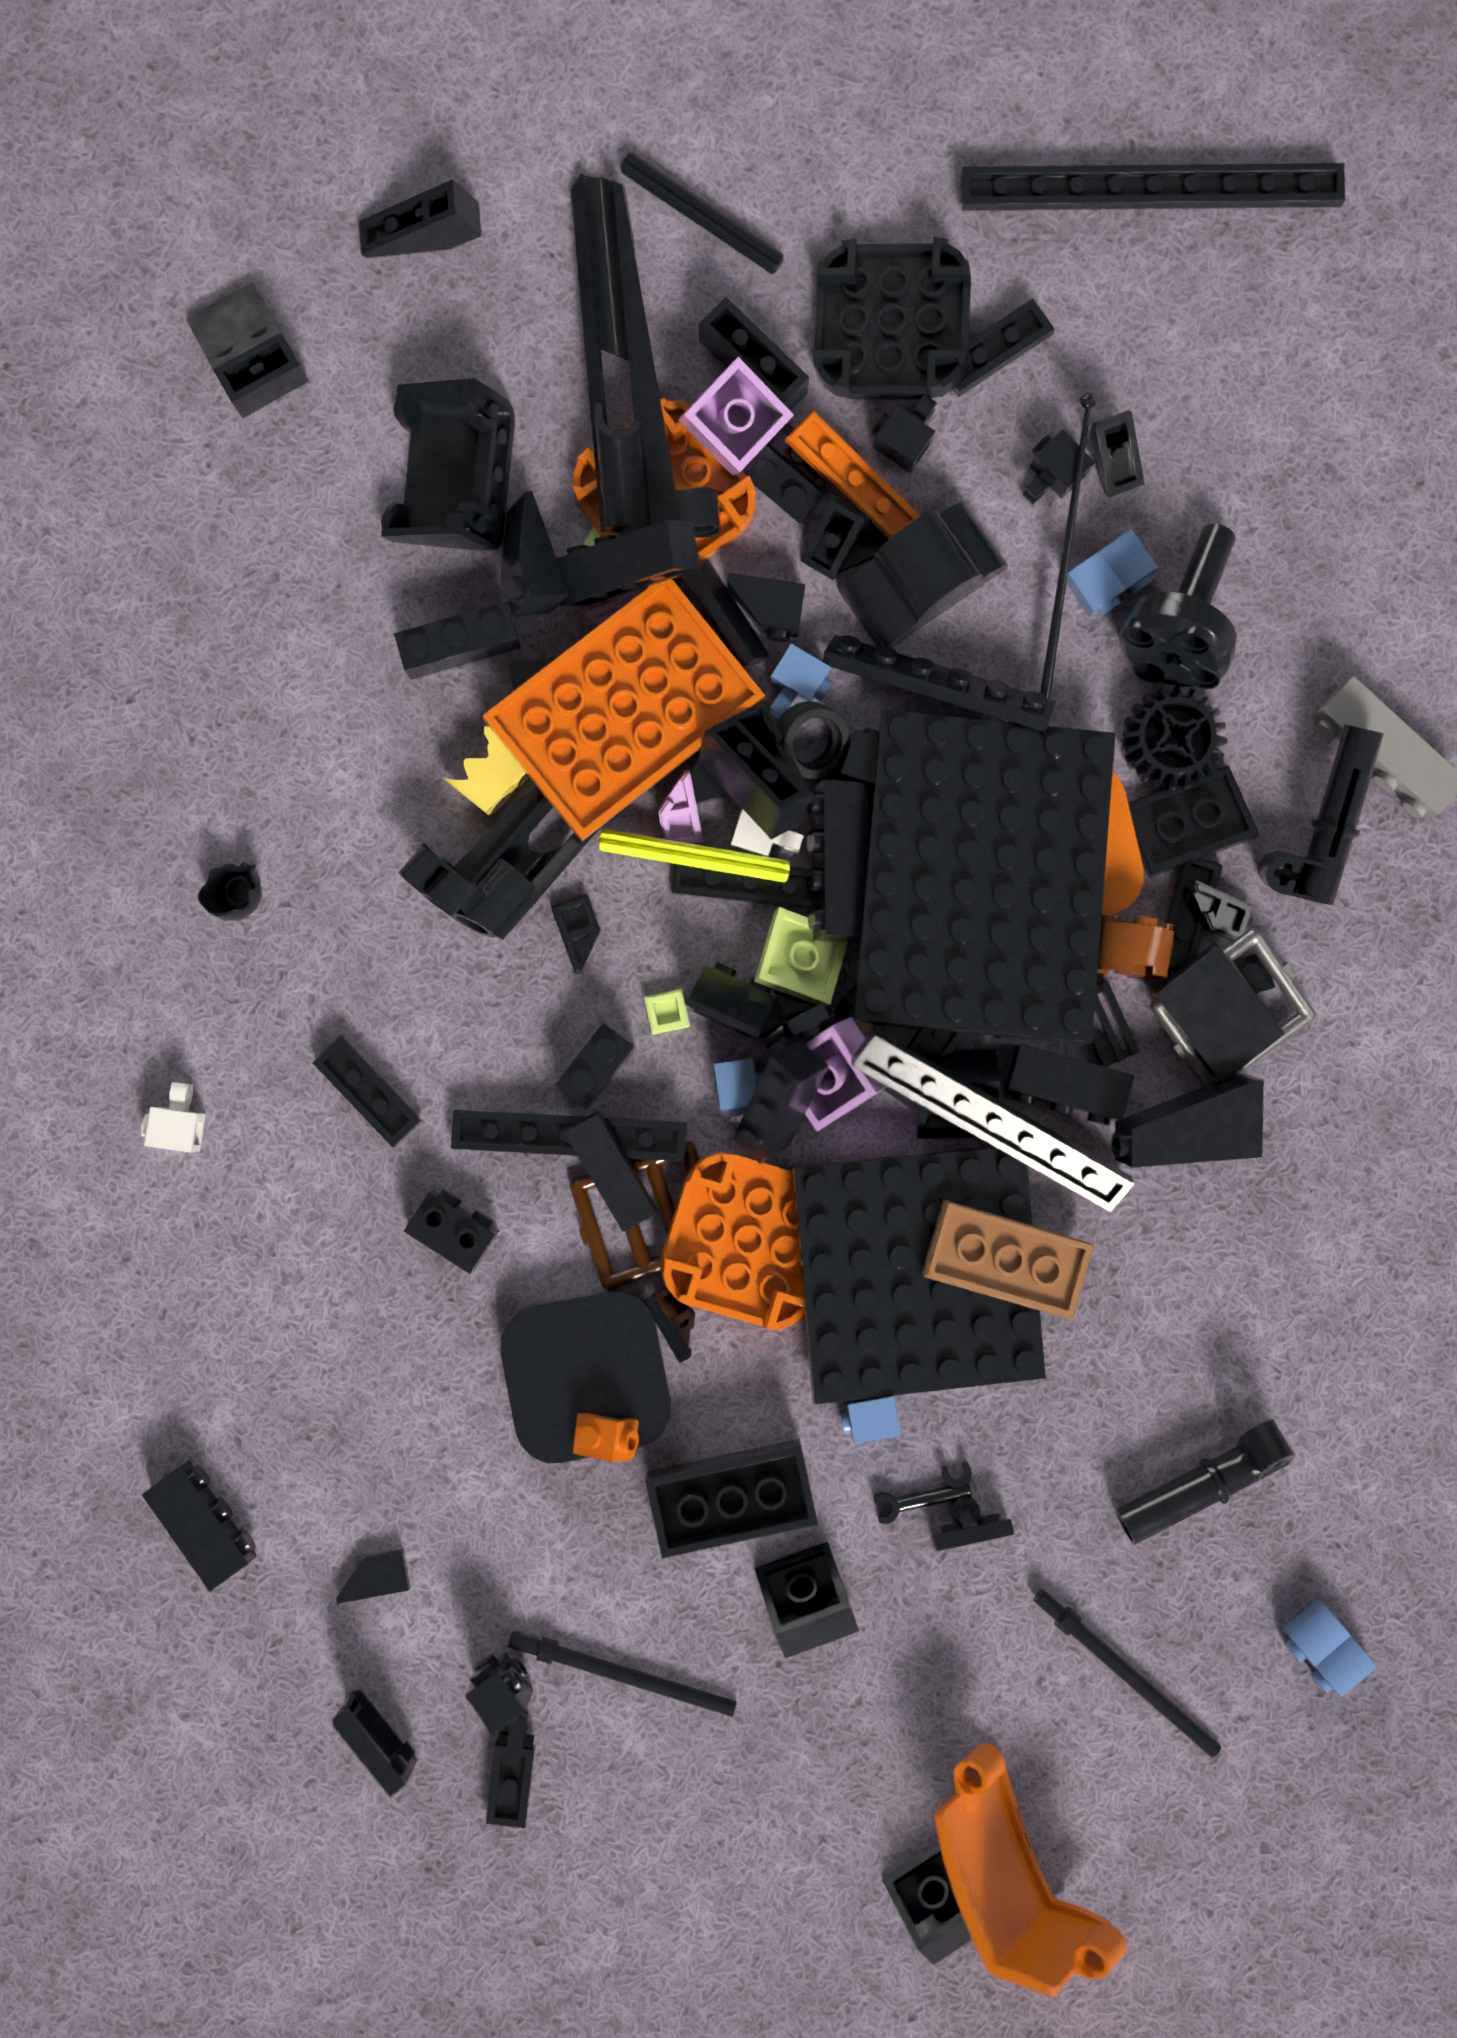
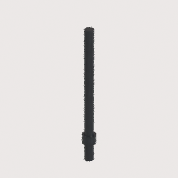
(1070, 1623)
(549, 1651)

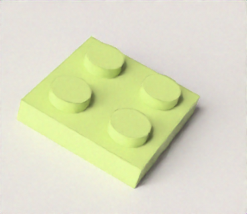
(796, 962)

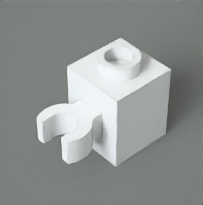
(753, 840)
(174, 1126)

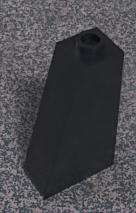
(1196, 1127)

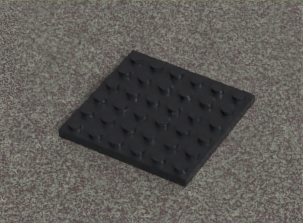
(862, 1257)

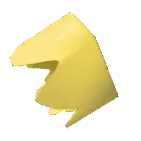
(490, 776)

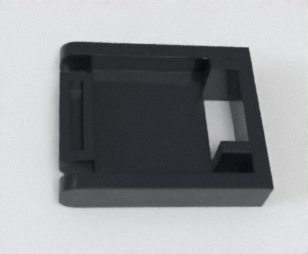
(375, 1742)

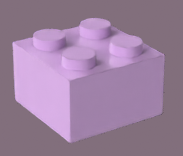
(735, 417)
(843, 1084)

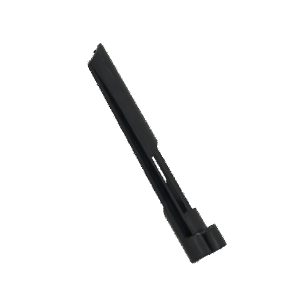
(634, 462)
(500, 874)

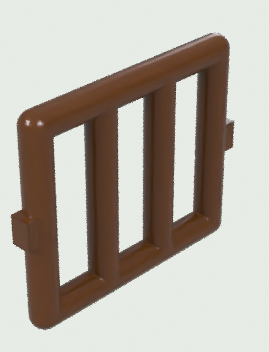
(591, 1233)

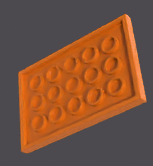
(622, 707)

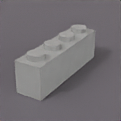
(1404, 759)

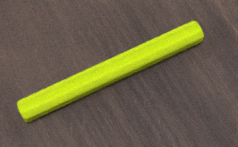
(694, 855)

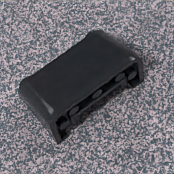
(454, 466)

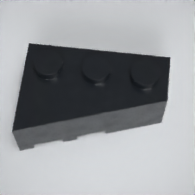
(755, 770)

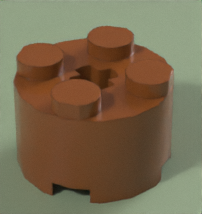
(1136, 948)

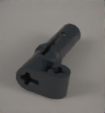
(1333, 827)
(1256, 1456)

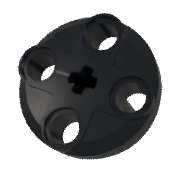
(1181, 634)

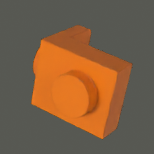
(605, 1437)

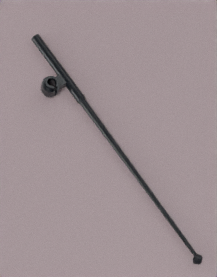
(1087, 402)

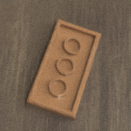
(1007, 1259)

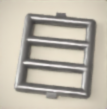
(1283, 976)

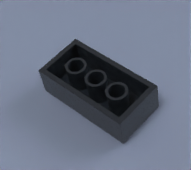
(730, 1498)

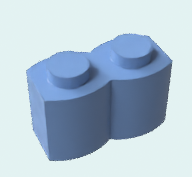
(1111, 573)
(1328, 1648)

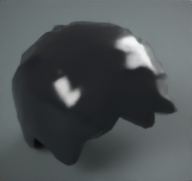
(231, 892)

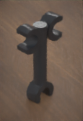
(957, 1492)

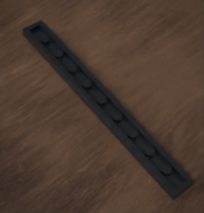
(1152, 186)

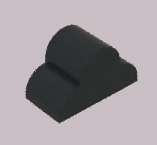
(921, 574)

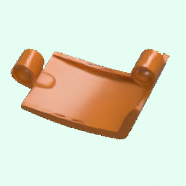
(1003, 1892)

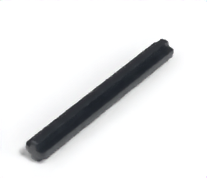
(702, 213)

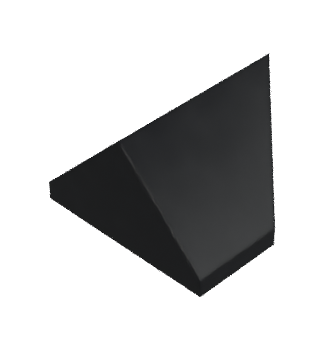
(842, 540)

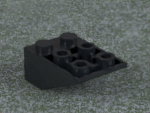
(247, 350)

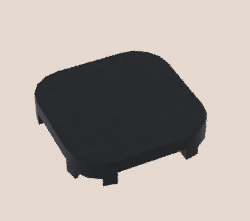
(892, 320)
(579, 1358)

